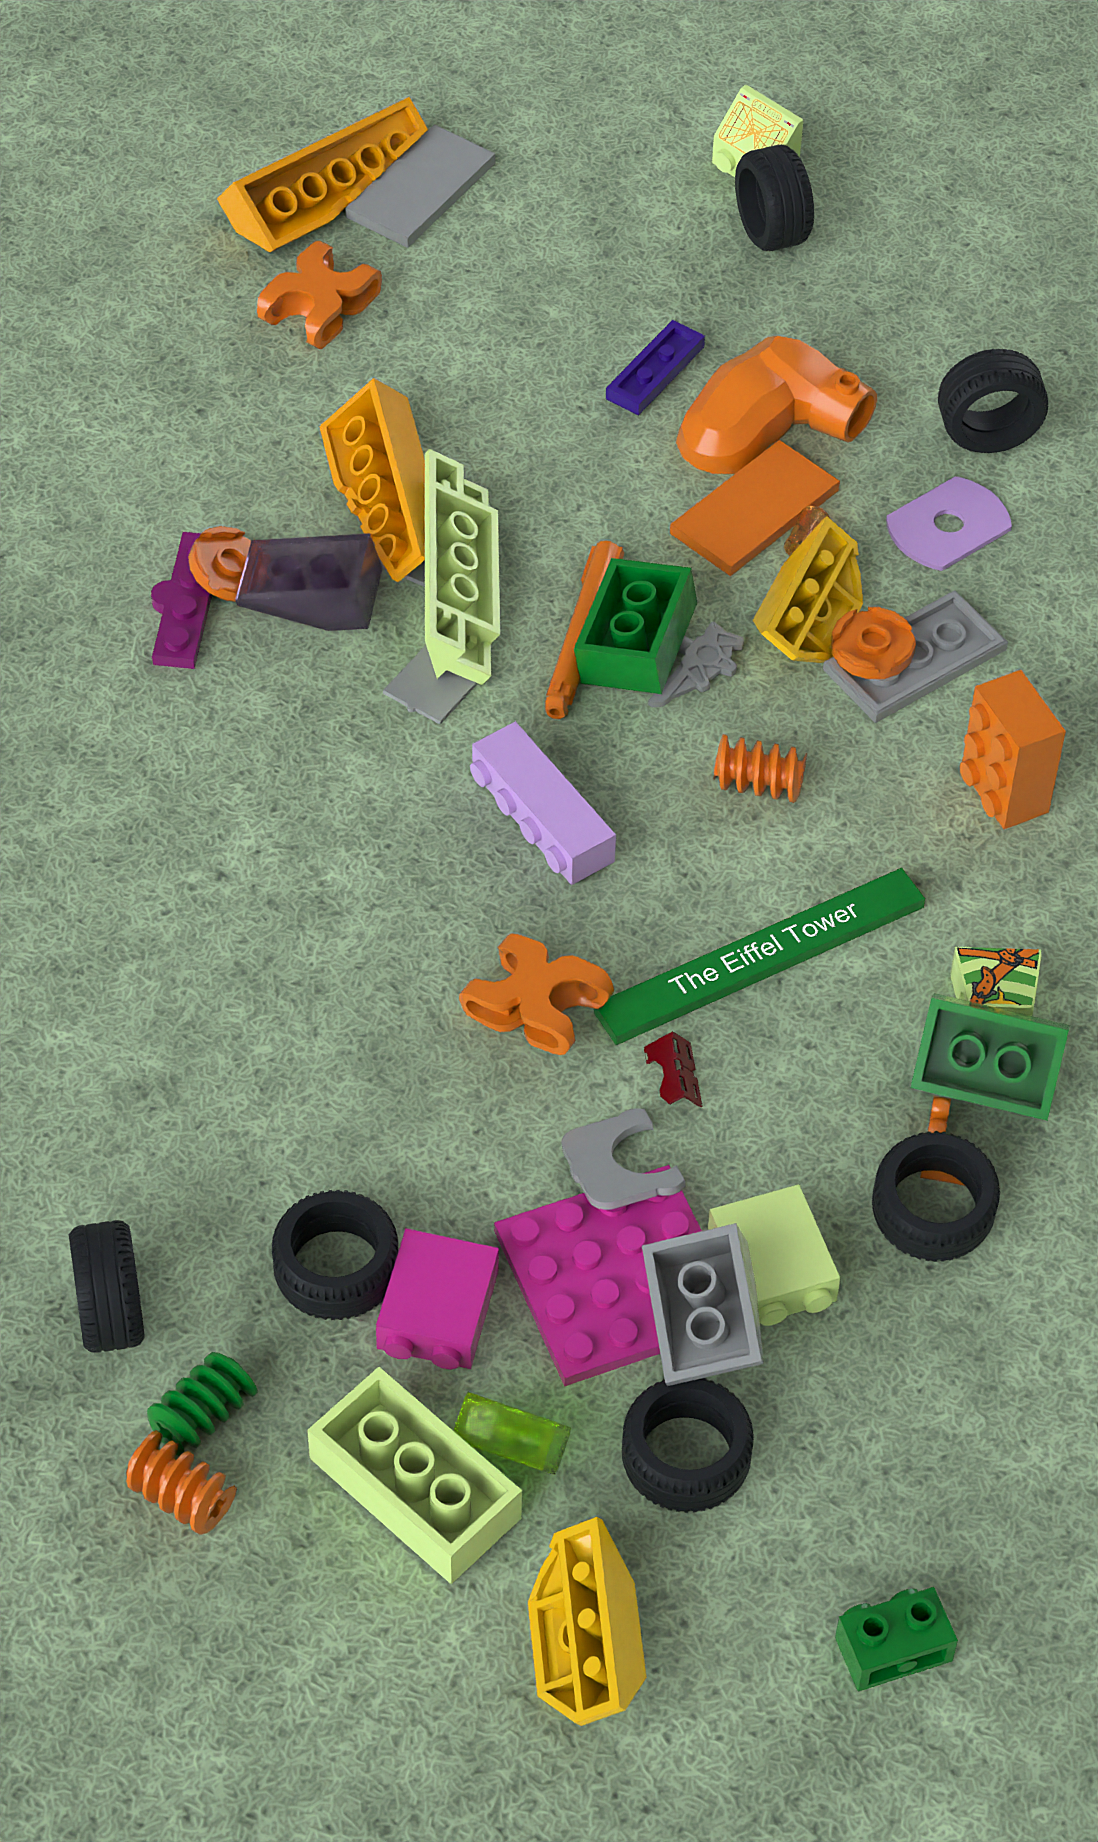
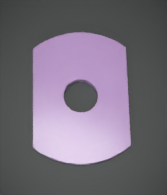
(919, 538)

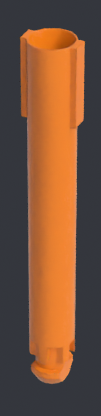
(566, 673)

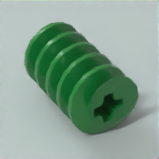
(199, 1399)

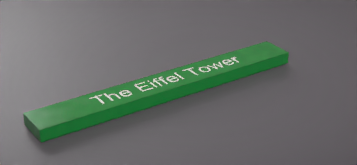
(759, 956)

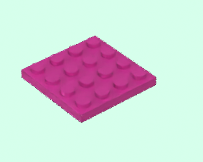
(589, 1277)

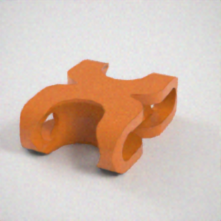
(319, 294)
(536, 994)

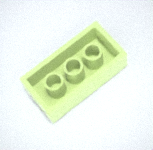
(415, 1474)

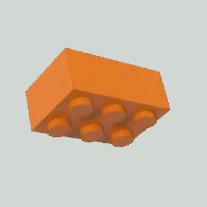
(1012, 749)

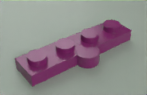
(183, 611)

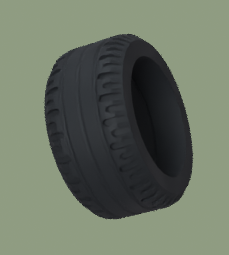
(774, 197)
(990, 373)
(943, 1154)
(106, 1286)
(340, 1295)
(678, 1487)

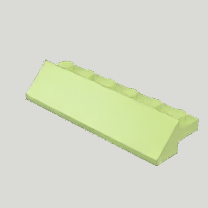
(460, 571)

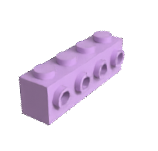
(543, 803)

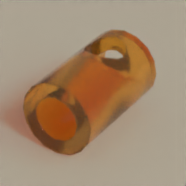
(807, 521)

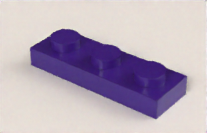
(655, 367)

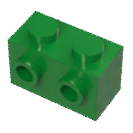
(895, 1637)

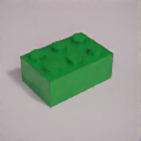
(636, 625)
(990, 1056)

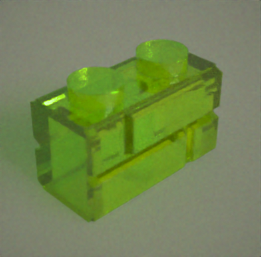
(512, 1433)

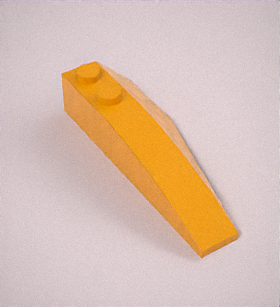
(319, 179)
(381, 472)

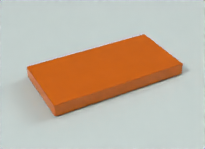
(754, 507)

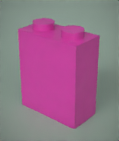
(437, 1299)

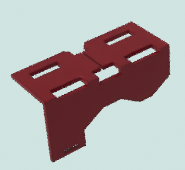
(665, 1055)

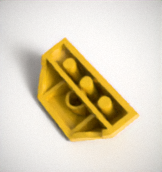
(811, 594)
(586, 1626)

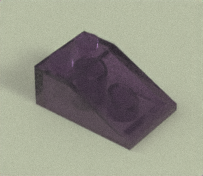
(313, 580)

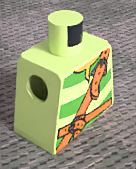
(997, 977)

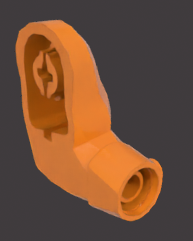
(760, 397)

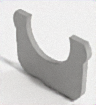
(605, 1182)

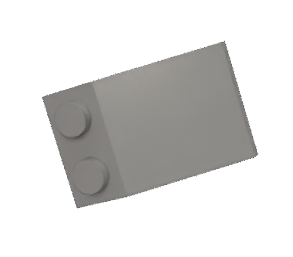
(704, 1304)

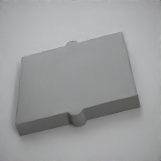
(424, 693)

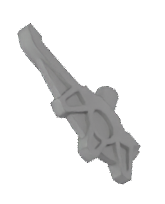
(702, 662)

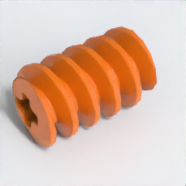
(759, 769)
(177, 1486)

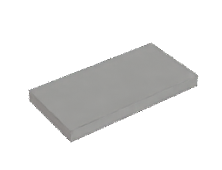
(420, 185)
(948, 644)

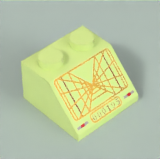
(751, 125)

